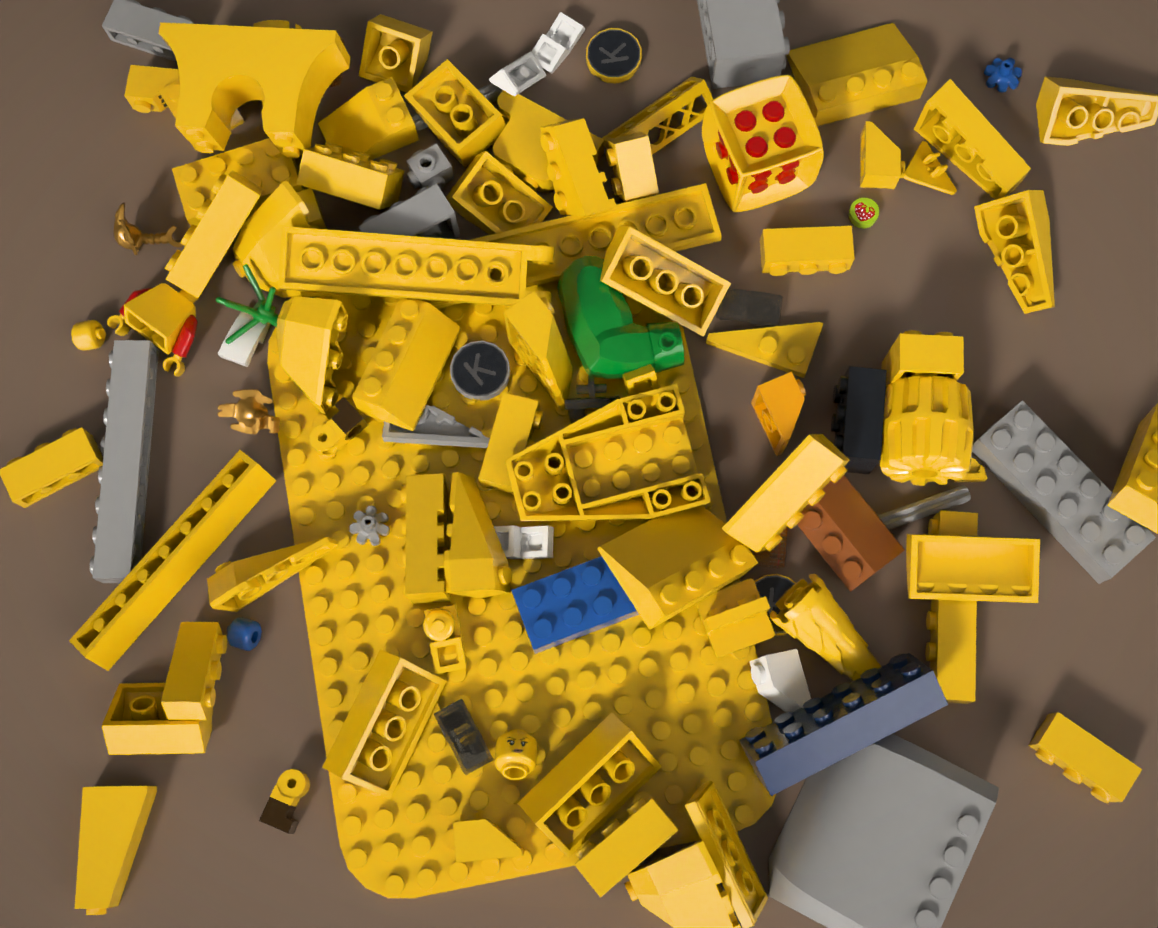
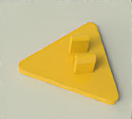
(928, 171)

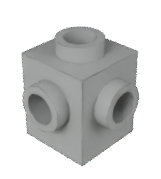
(429, 168)

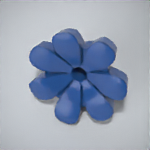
(1003, 74)

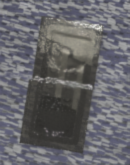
(463, 736)

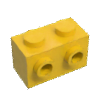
(632, 167)

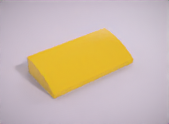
(972, 568)

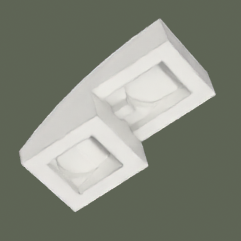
(557, 43)
(243, 348)
(526, 542)

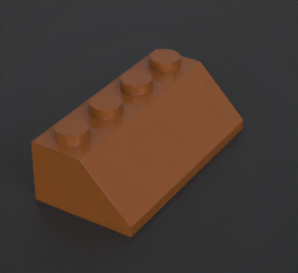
(849, 534)

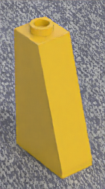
(108, 842)

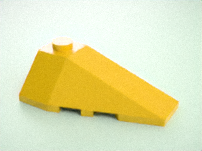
(247, 579)

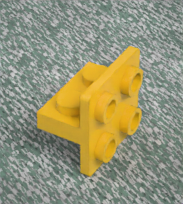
(735, 618)

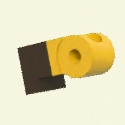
(337, 431)
(284, 800)

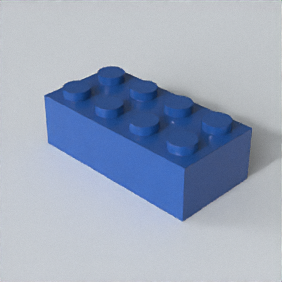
(572, 604)

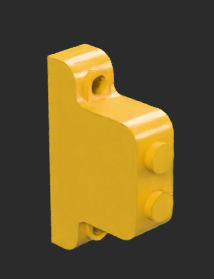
(520, 142)

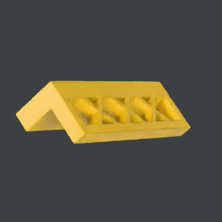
(662, 110)

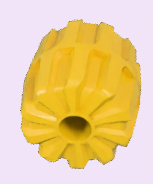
(927, 430)

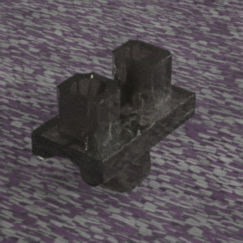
(577, 406)

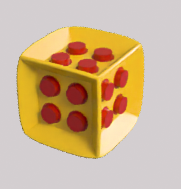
(762, 143)

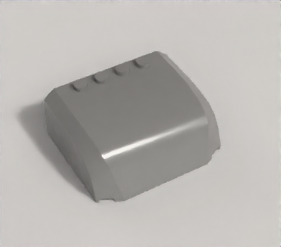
(880, 839)

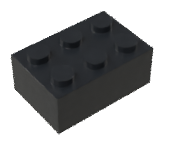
(859, 417)

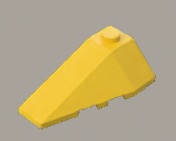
(1083, 110)
(1021, 242)
(475, 559)

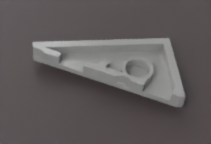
(436, 428)

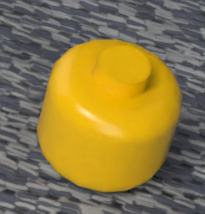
(88, 335)
(439, 624)

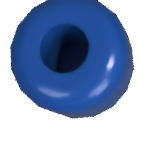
(244, 633)

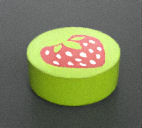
(863, 213)

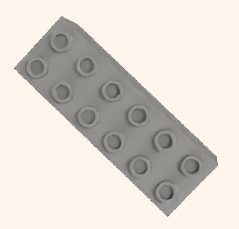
(743, 40)

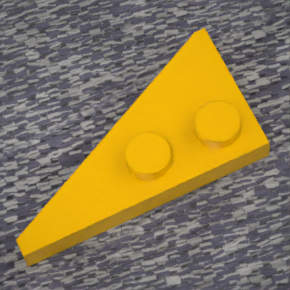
(779, 347)

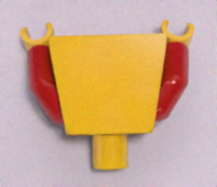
(161, 317)

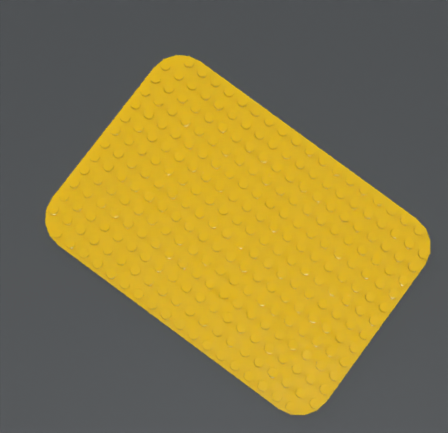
(656, 680)

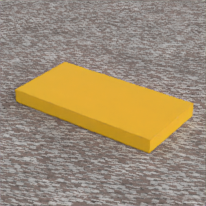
(727, 853)

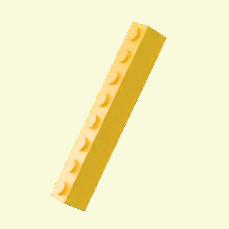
(172, 561)

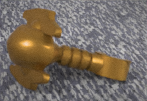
(131, 237)
(250, 412)

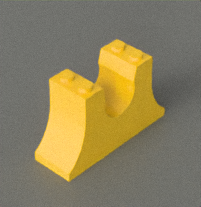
(241, 64)

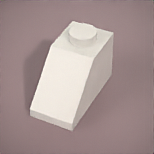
(781, 679)

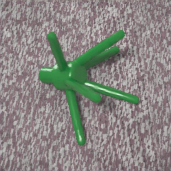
(261, 312)

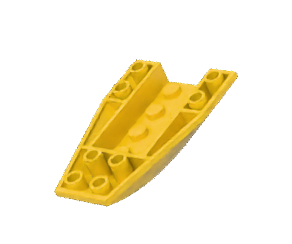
(612, 464)

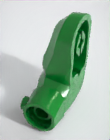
(604, 329)

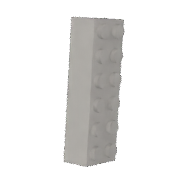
(1061, 492)

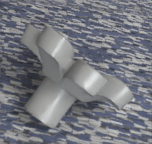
(372, 530)

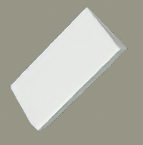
(519, 75)

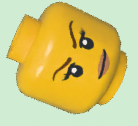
(516, 754)

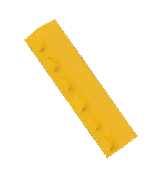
(953, 623)

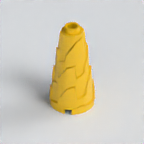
(823, 626)

